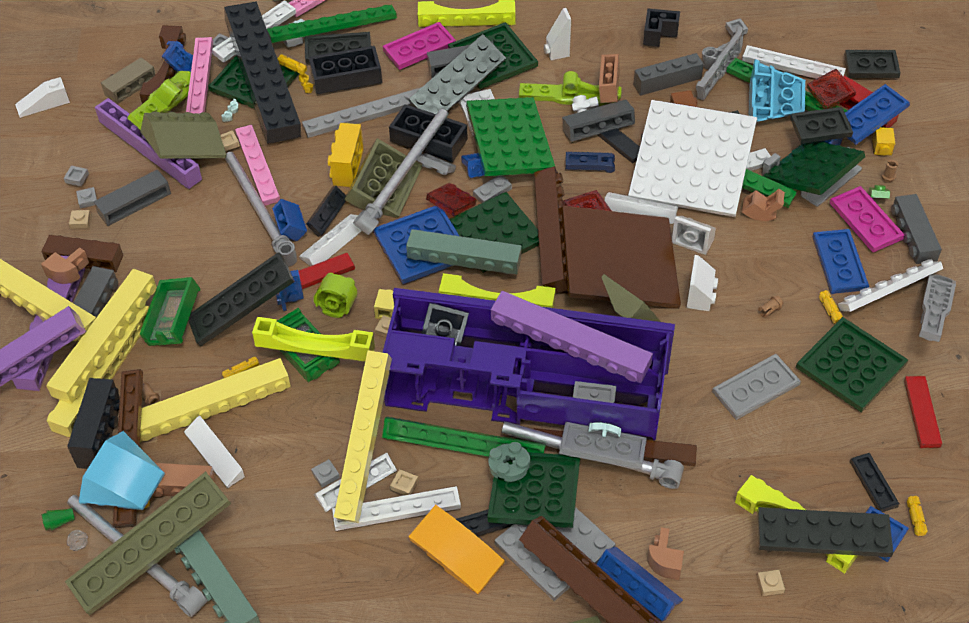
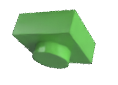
(879, 191)

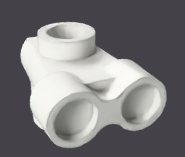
(581, 104)

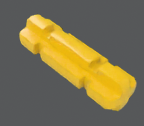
(292, 64)
(830, 306)
(243, 366)
(917, 515)

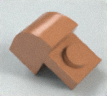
(761, 207)
(65, 270)
(664, 560)

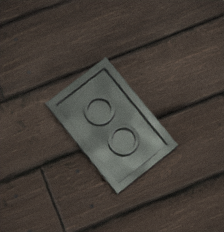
(872, 64)
(821, 125)

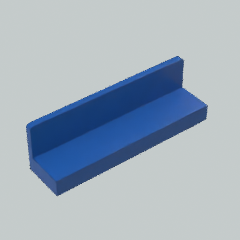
(639, 582)

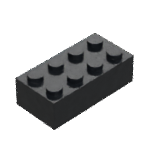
(345, 70)
(411, 124)
(94, 421)

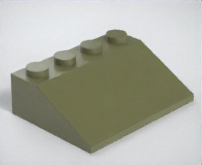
(183, 135)
(374, 175)
(626, 303)

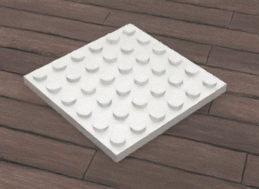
(693, 158)

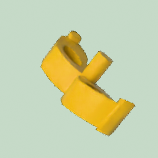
(304, 79)

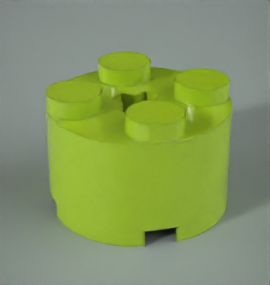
(335, 295)

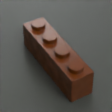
(99, 253)

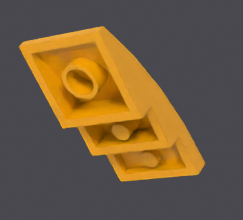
(456, 549)

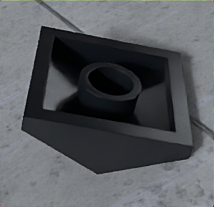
(445, 322)

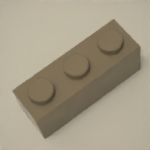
(127, 80)

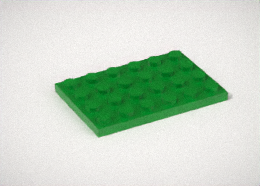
(509, 136)

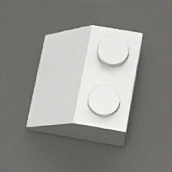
(692, 234)
(702, 285)

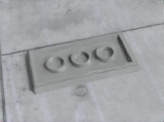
(756, 386)
(621, 451)

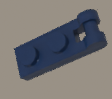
(590, 161)

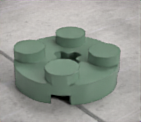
(507, 452)

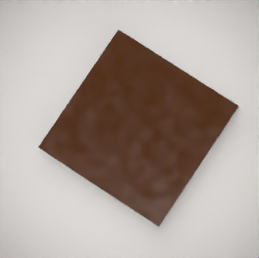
(624, 247)

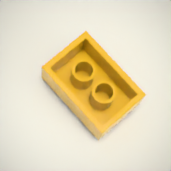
(346, 154)

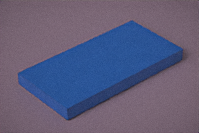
(874, 112)
(840, 261)

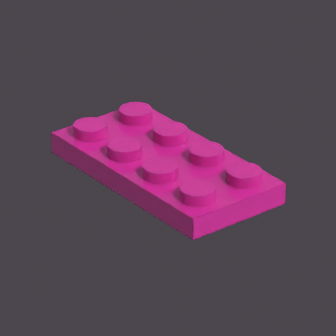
(415, 46)
(866, 219)

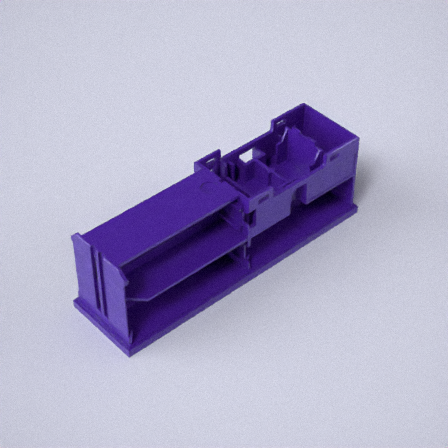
(510, 363)

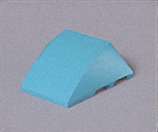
(774, 93)
(120, 475)

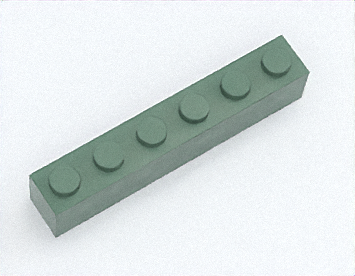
(464, 251)
(215, 580)

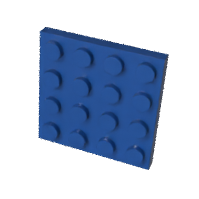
(395, 235)

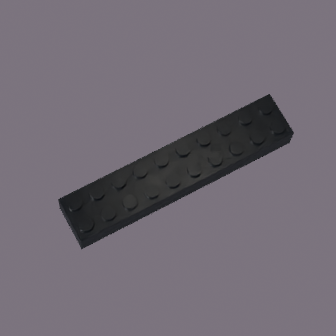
(262, 72)

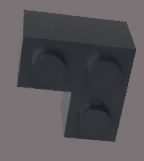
(660, 24)

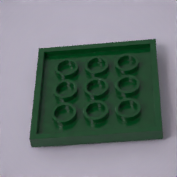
(507, 42)
(232, 84)
(815, 166)
(498, 221)
(851, 364)
(544, 491)

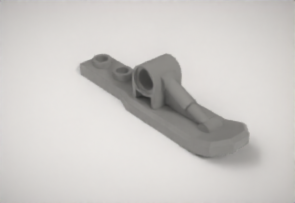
(716, 62)
(936, 306)

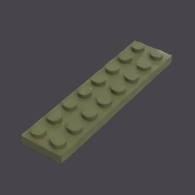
(147, 543)

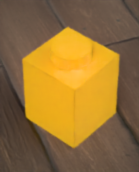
(883, 141)

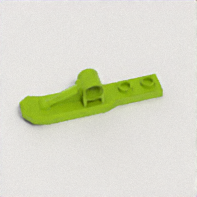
(562, 93)
(164, 98)

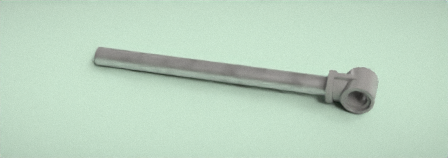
(367, 219)
(280, 242)
(667, 473)
(188, 599)

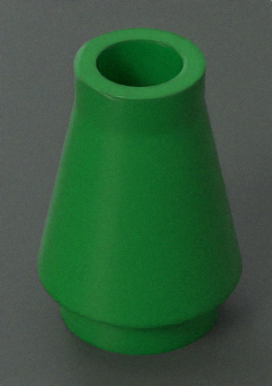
(55, 518)

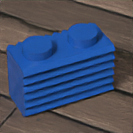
(289, 219)

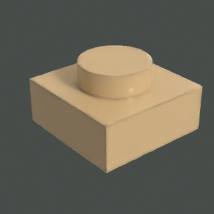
(229, 140)
(80, 219)
(383, 326)
(404, 483)
(770, 582)

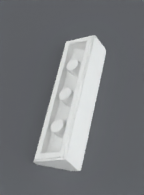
(633, 205)
(331, 242)
(214, 452)
(379, 469)

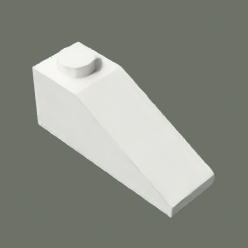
(558, 38)
(46, 96)

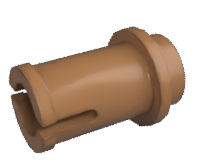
(889, 173)
(773, 304)
(149, 395)

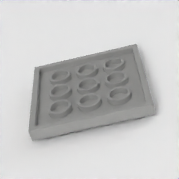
(583, 535)

